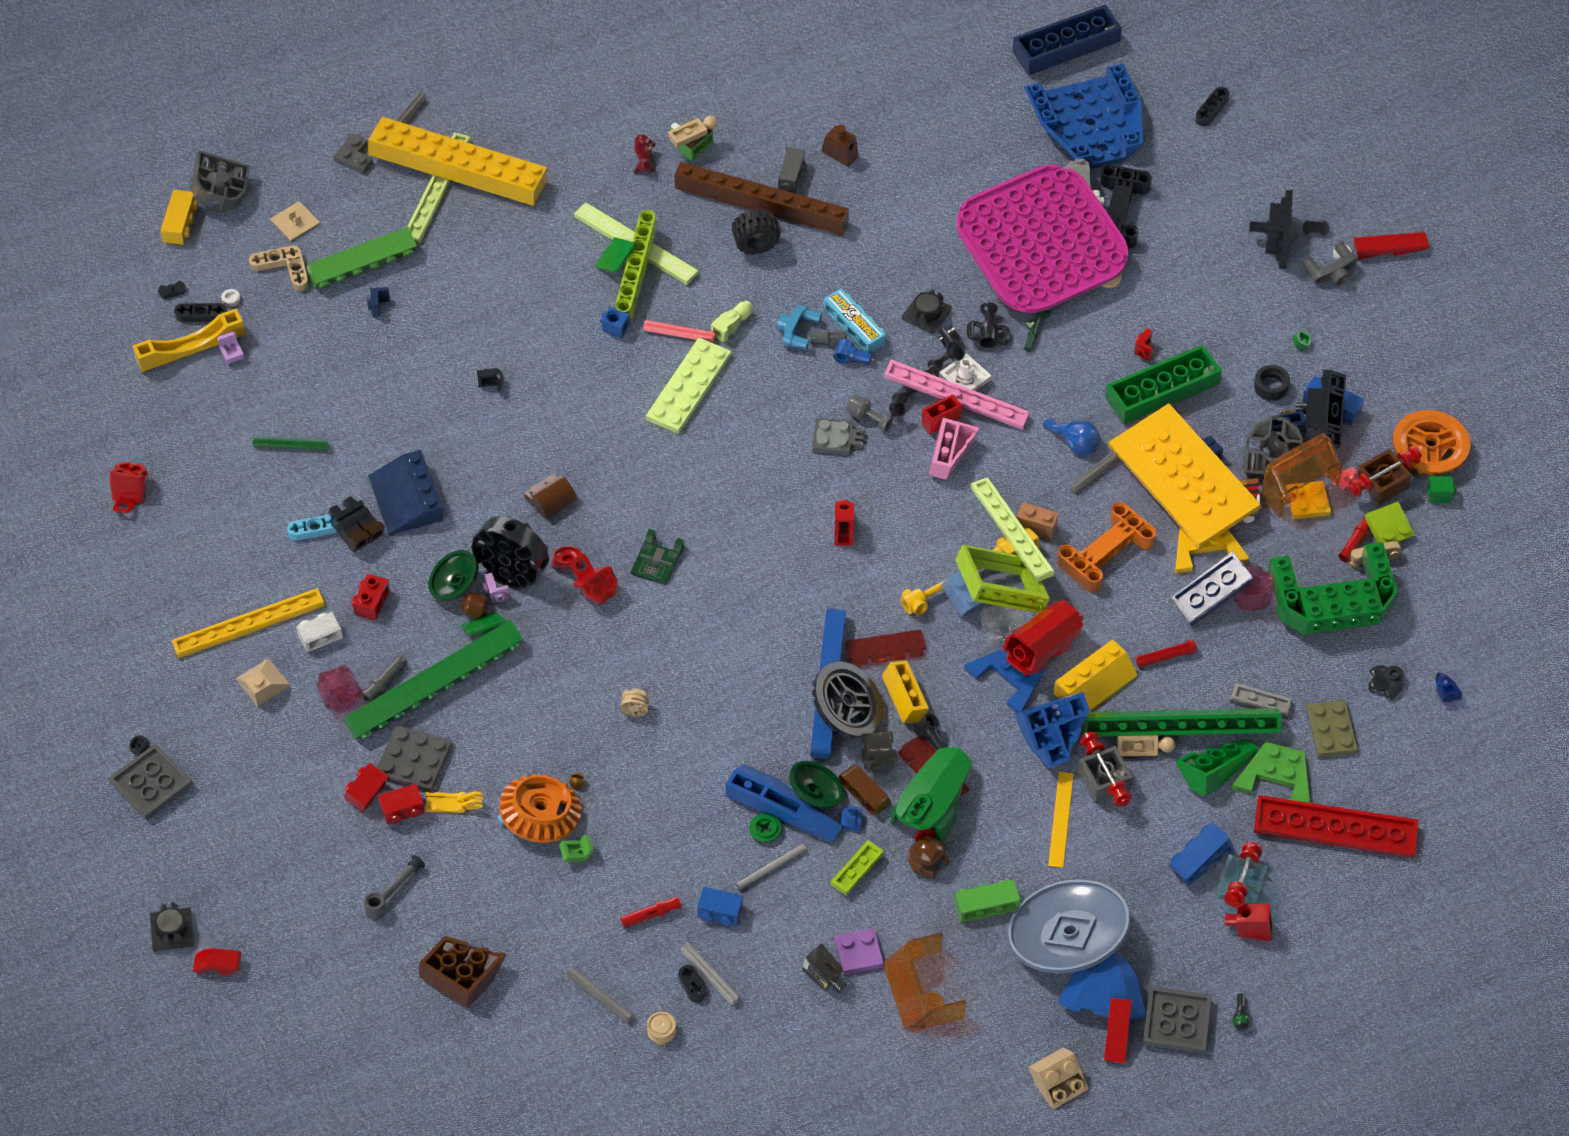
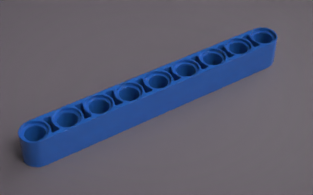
(831, 652)

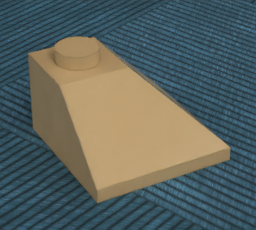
(263, 682)

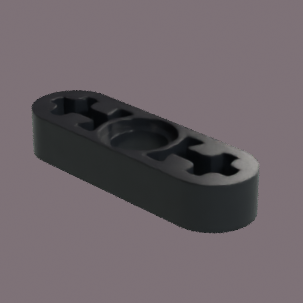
(1212, 99)
(195, 307)

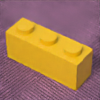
(178, 217)
(905, 692)

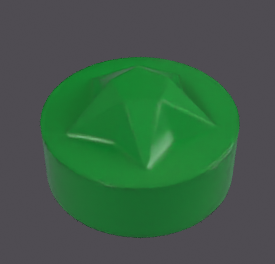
(1302, 340)

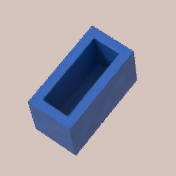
(720, 906)

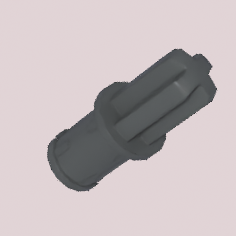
(827, 337)

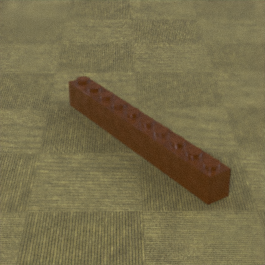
(756, 195)

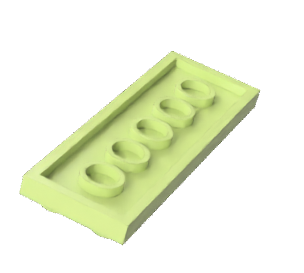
(688, 385)

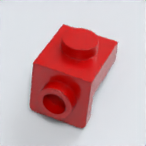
(1142, 344)

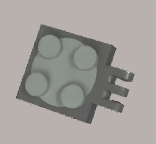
(836, 437)

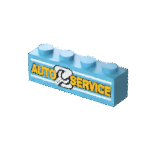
(854, 321)

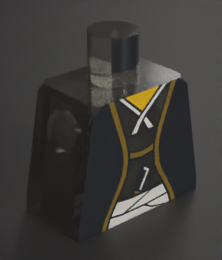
(824, 969)

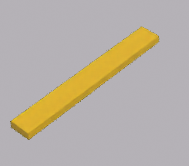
(248, 623)

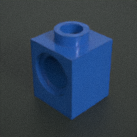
(615, 322)

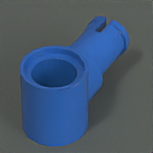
(847, 352)

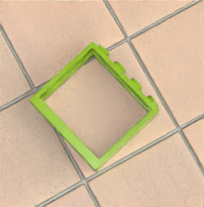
(1032, 599)

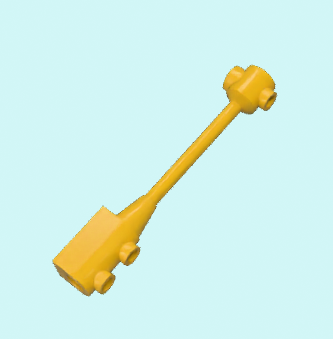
(916, 600)

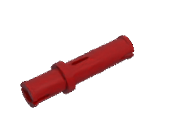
(1360, 532)
(649, 912)

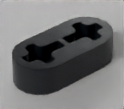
(695, 981)

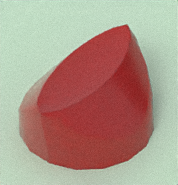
(563, 556)

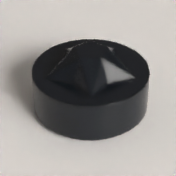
(139, 744)

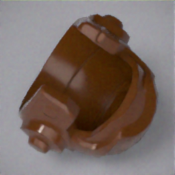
(926, 852)

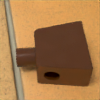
(841, 145)

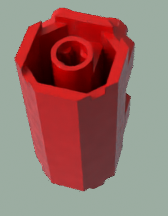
(1043, 637)

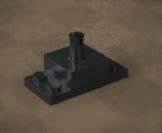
(1277, 228)
(1326, 406)

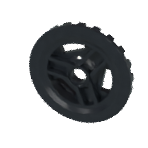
(847, 680)

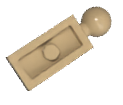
(691, 131)
(1144, 745)

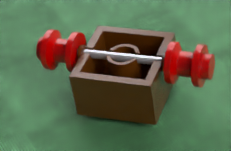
(1385, 474)

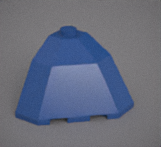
(1054, 727)
(1098, 984)

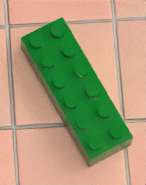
(1163, 384)

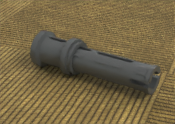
(378, 685)

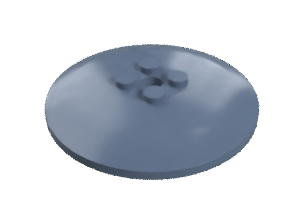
(1045, 918)

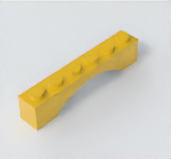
(160, 352)

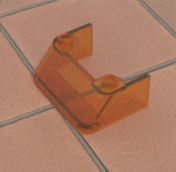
(1298, 469)
(914, 1007)

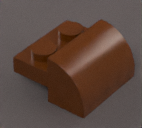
(551, 495)

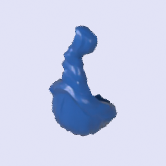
(1080, 436)

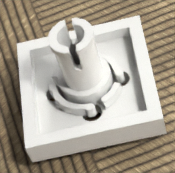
(966, 372)

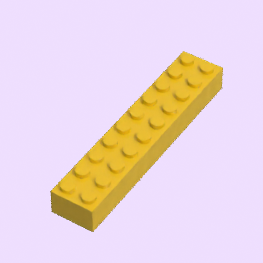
(457, 161)

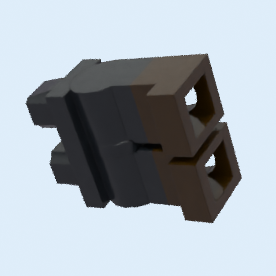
(355, 524)

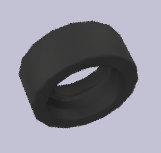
(1270, 393)

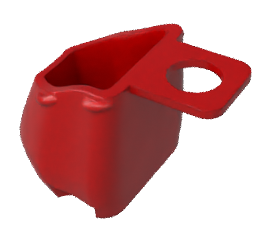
(128, 485)
(595, 583)

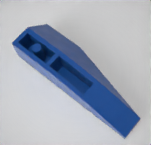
(778, 799)

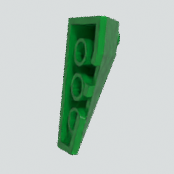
(1213, 768)

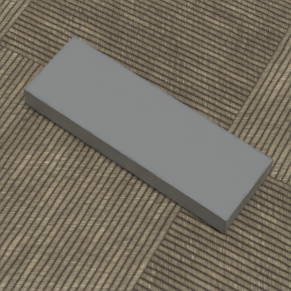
(1257, 698)

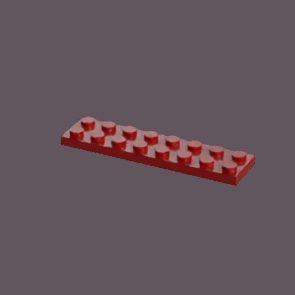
(1336, 826)

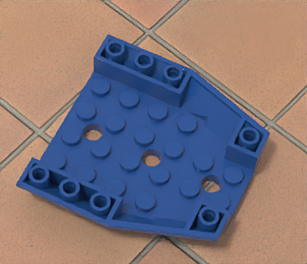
(1106, 102)

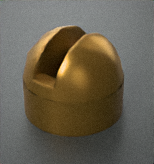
(575, 781)

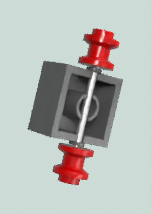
(1104, 772)

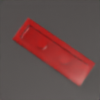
(1117, 1030)

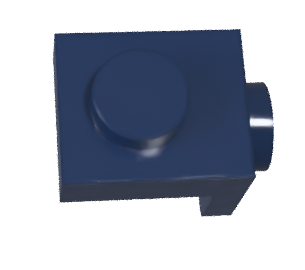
(378, 295)

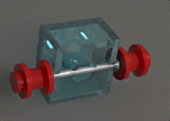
(1242, 877)

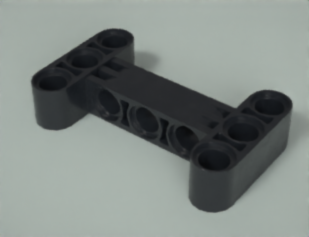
(1124, 182)

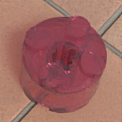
(1258, 593)
(338, 688)

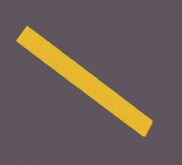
(1060, 819)

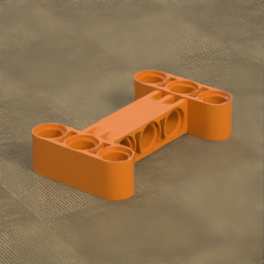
(1127, 528)

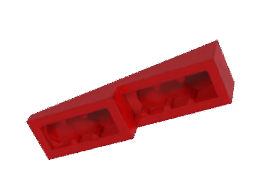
(1384, 244)

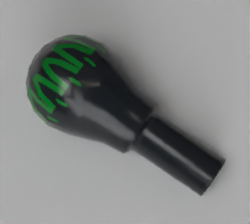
(1241, 1018)

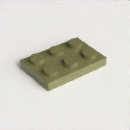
(1331, 728)

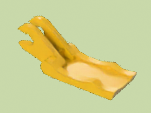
(453, 802)

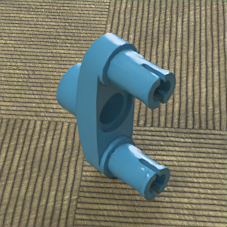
(791, 323)

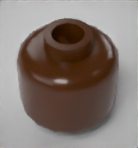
(474, 605)

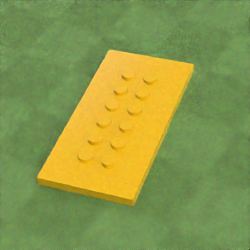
(1184, 475)

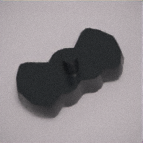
(1315, 227)
(172, 290)

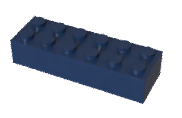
(1066, 39)

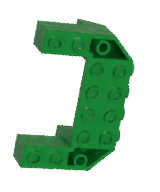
(1335, 604)

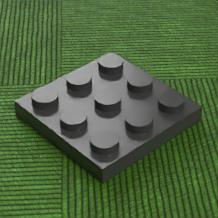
(414, 758)
(150, 781)
(1177, 1019)

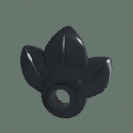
(1384, 682)

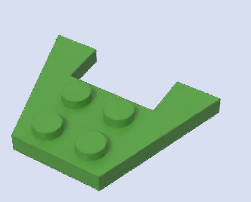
(1279, 766)

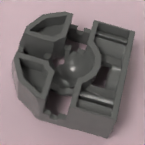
(208, 180)
(1262, 431)

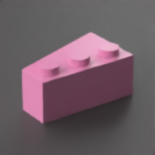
(950, 447)

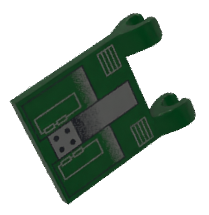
(656, 561)

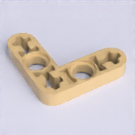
(290, 261)

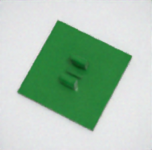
(615, 255)
(483, 624)

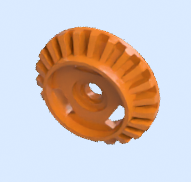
(1437, 427)
(539, 825)

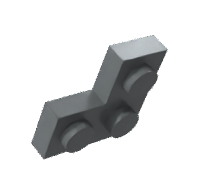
(351, 156)

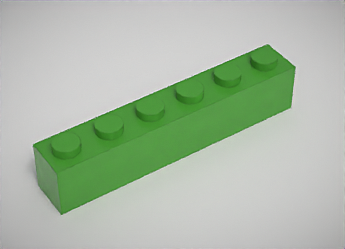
(361, 257)

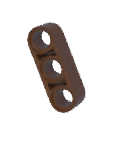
(864, 790)

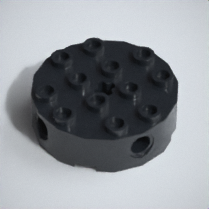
(510, 552)

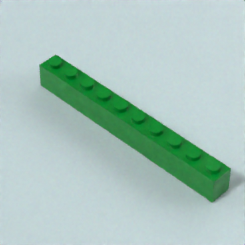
(431, 680)
(1183, 722)

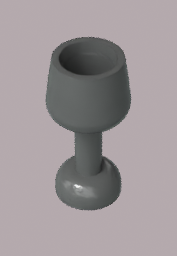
(860, 408)

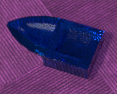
(1447, 688)

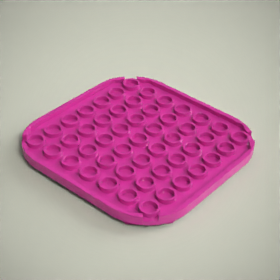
(1041, 238)

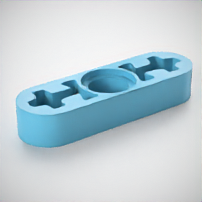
(300, 524)

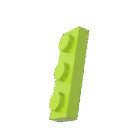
(857, 867)

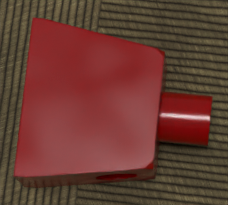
(844, 515)
(1252, 921)

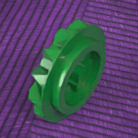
(764, 820)

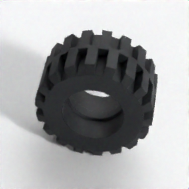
(755, 231)

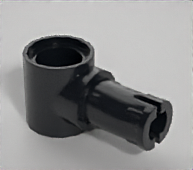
(928, 728)

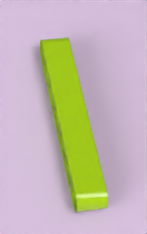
(644, 239)

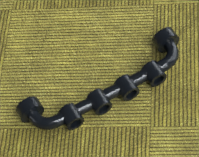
(897, 405)

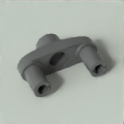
(1336, 271)

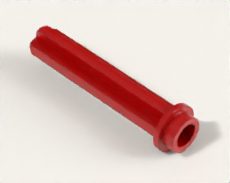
(1166, 653)

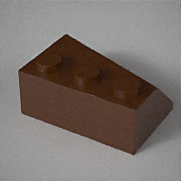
(460, 969)

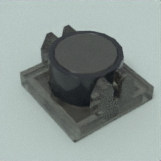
(925, 311)
(171, 928)

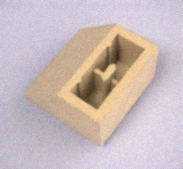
(1058, 1077)

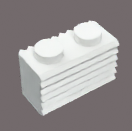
(319, 631)

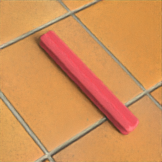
(679, 331)

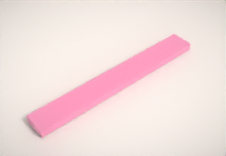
(968, 398)

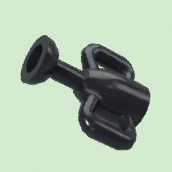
(988, 330)

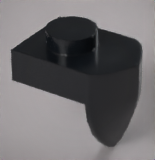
(490, 377)

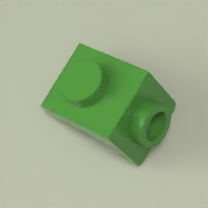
(576, 850)

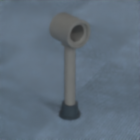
(376, 898)

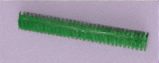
(295, 444)

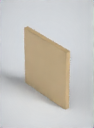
(295, 221)

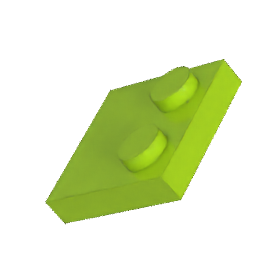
(1389, 524)

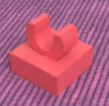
(1346, 476)

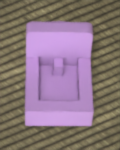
(230, 347)
(496, 594)

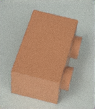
(1039, 520)

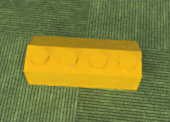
(1098, 675)

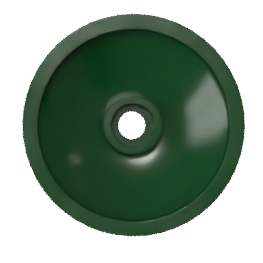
(453, 576)
(816, 784)

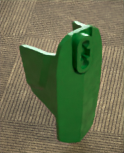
(938, 790)

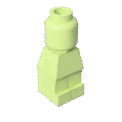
(729, 321)

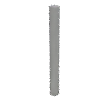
(771, 866)

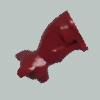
(643, 149)

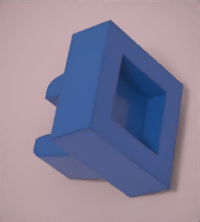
(851, 818)

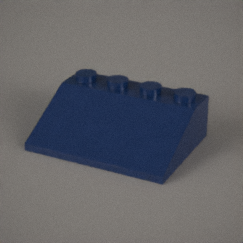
(406, 493)

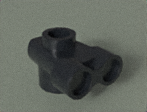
(949, 336)

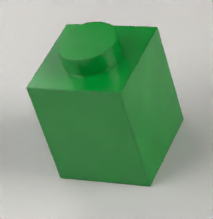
(1441, 489)

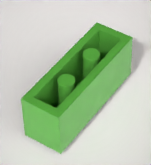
(986, 900)

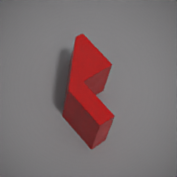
(220, 960)

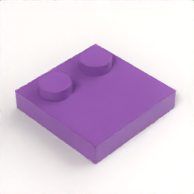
(858, 951)

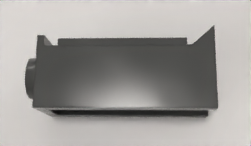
(791, 169)

